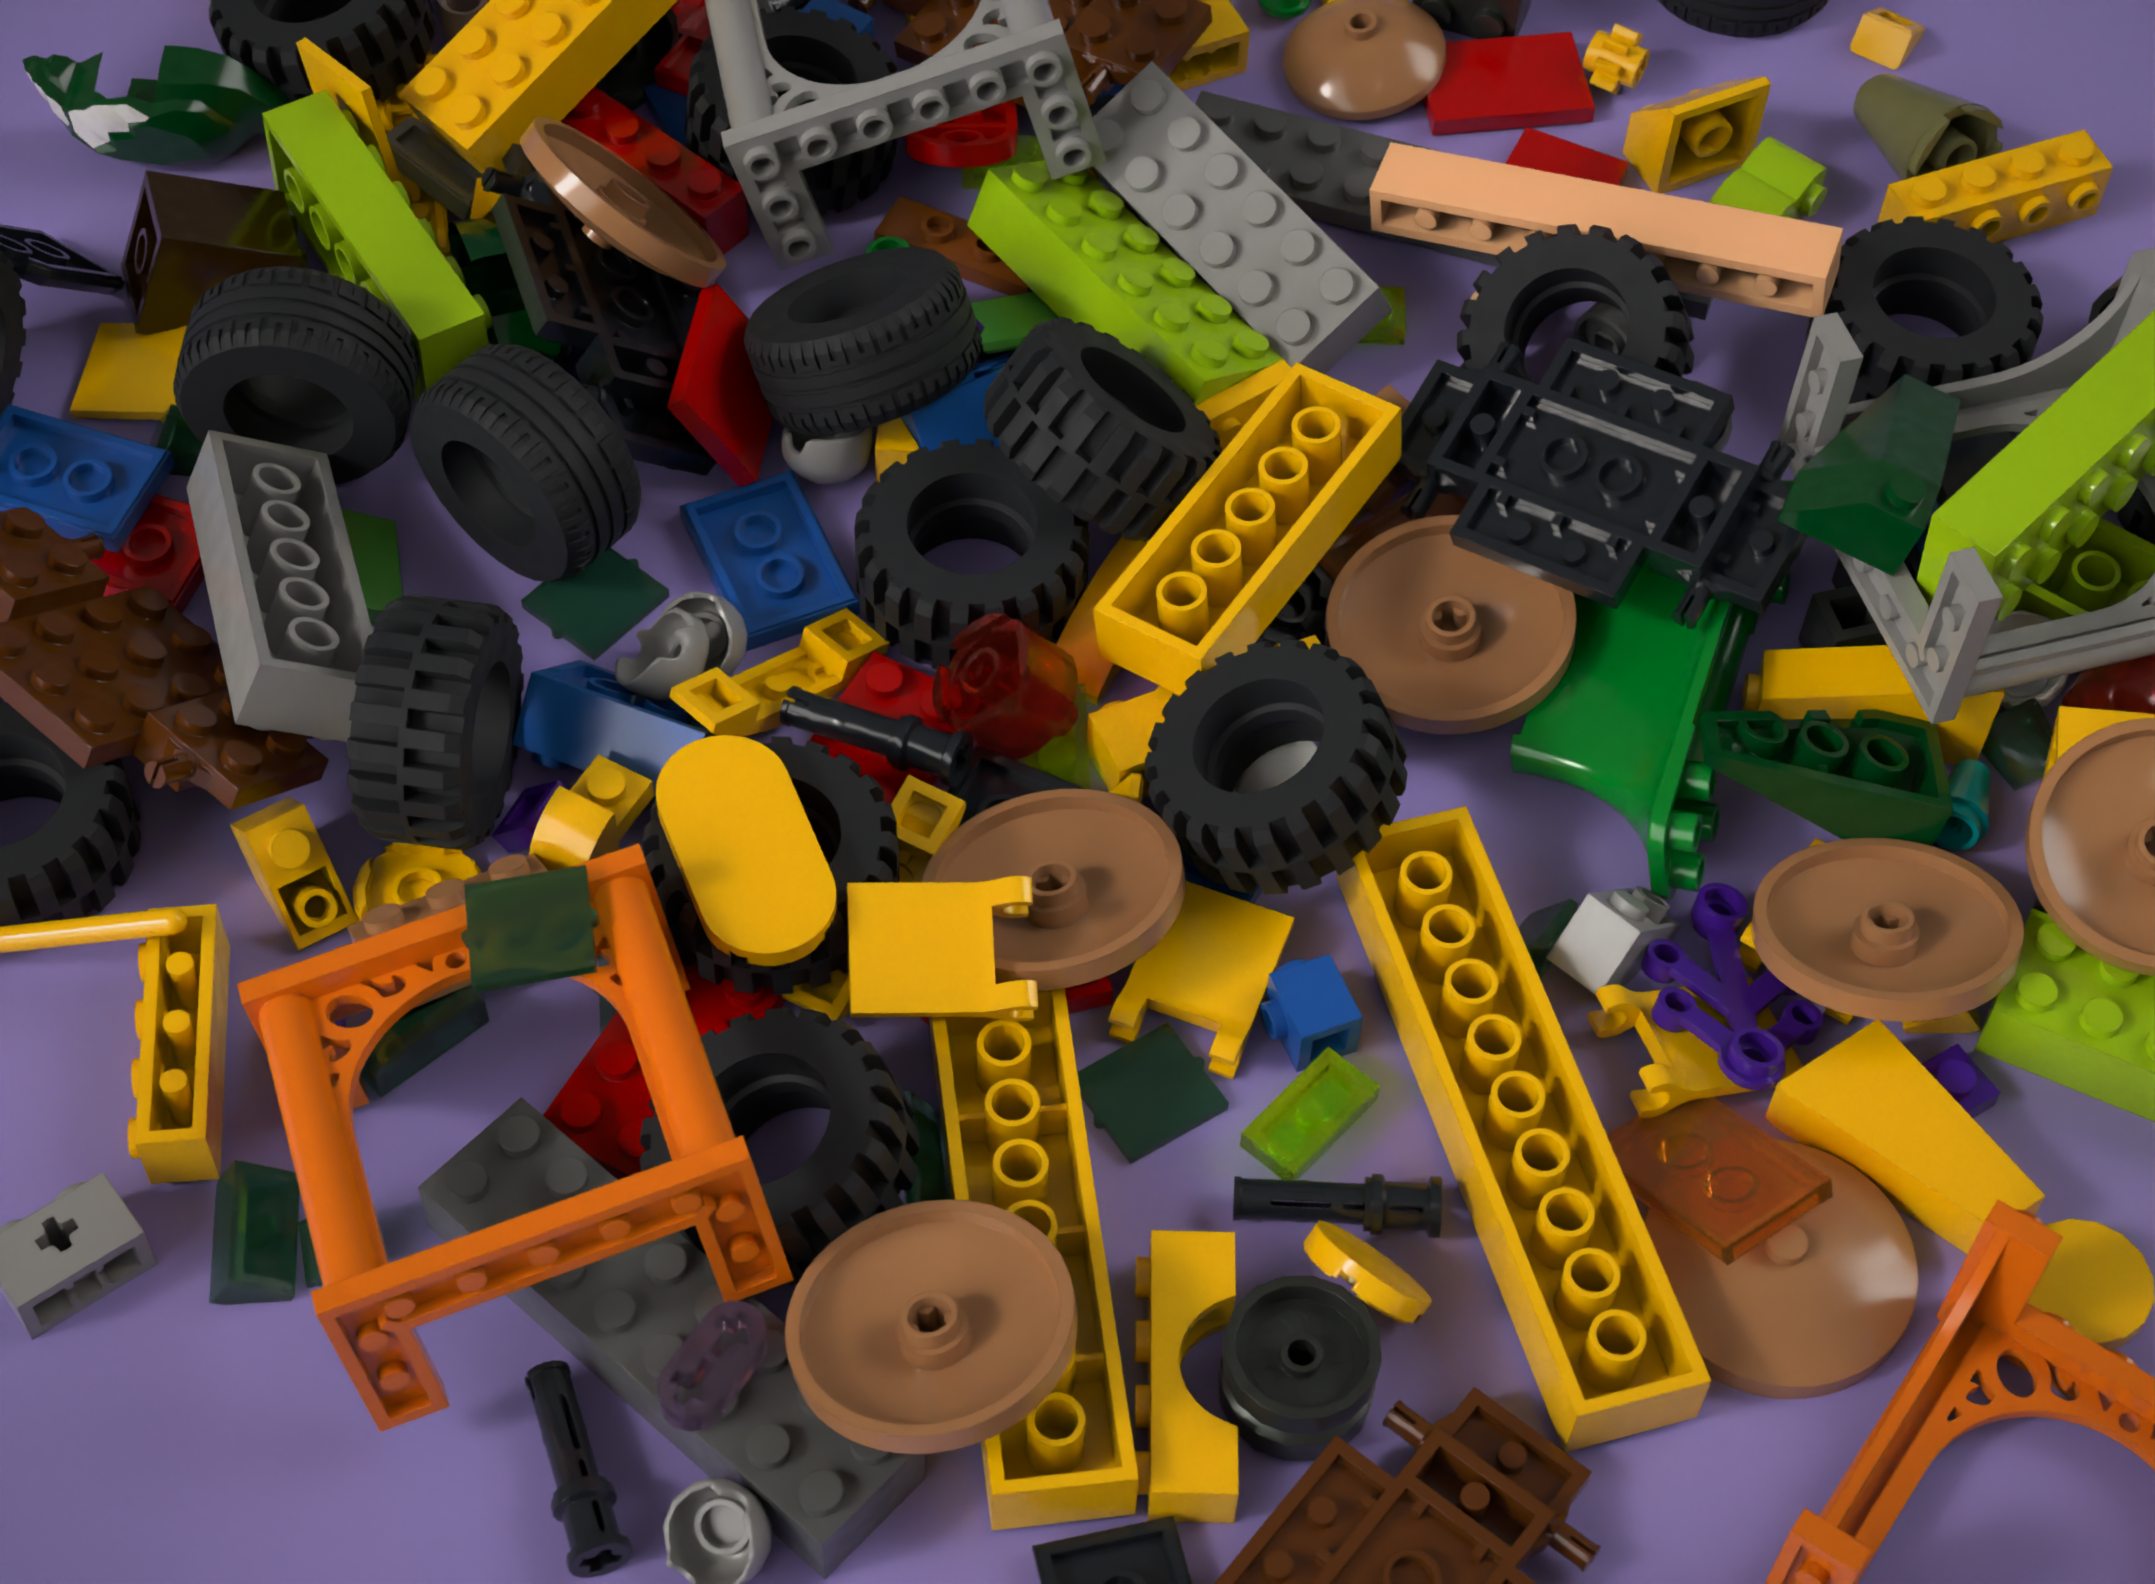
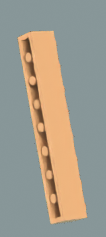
(1702, 244)

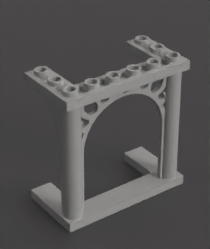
(778, 139)
(1948, 645)

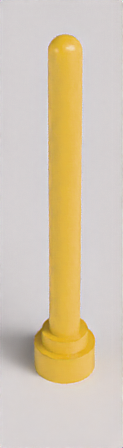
(92, 929)

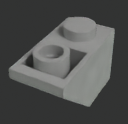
(1611, 936)

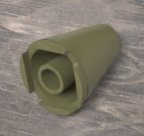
(1922, 126)

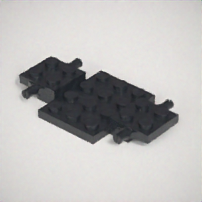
(603, 303)
(1599, 477)

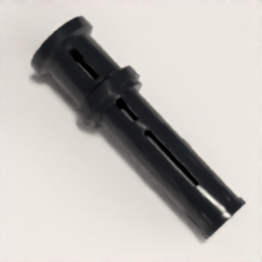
(903, 741)
(1377, 1203)
(582, 1496)

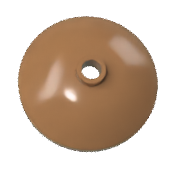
(1364, 58)

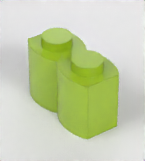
(1775, 182)

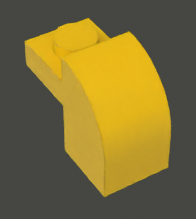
(590, 815)

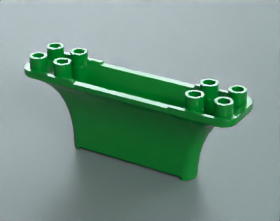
(1631, 716)

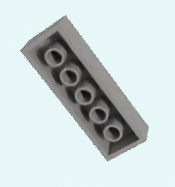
(1233, 224)
(279, 584)

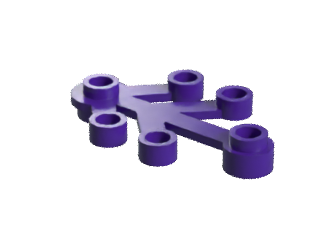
(1745, 1052)

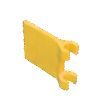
(357, 96)
(128, 374)
(932, 949)
(1207, 972)
(1682, 1062)

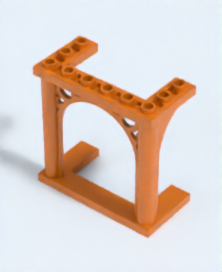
(375, 1304)
(1978, 1324)

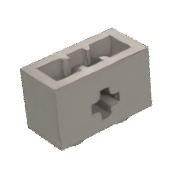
(70, 1254)

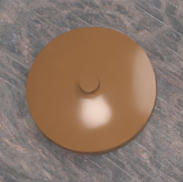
(621, 204)
(1449, 631)
(2096, 844)
(1100, 875)
(1887, 929)
(1808, 1303)
(931, 1326)

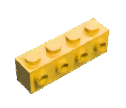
(2009, 190)
(181, 1050)

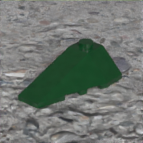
(1877, 477)
(1845, 775)

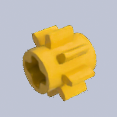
(1616, 59)

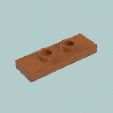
(952, 238)

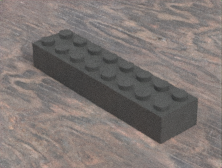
(636, 1312)

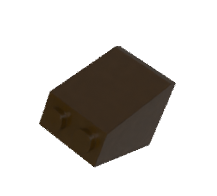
(195, 236)

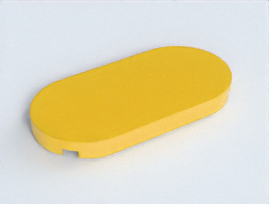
(746, 850)

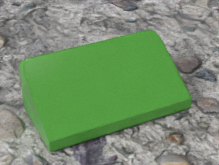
(1009, 319)
(376, 559)

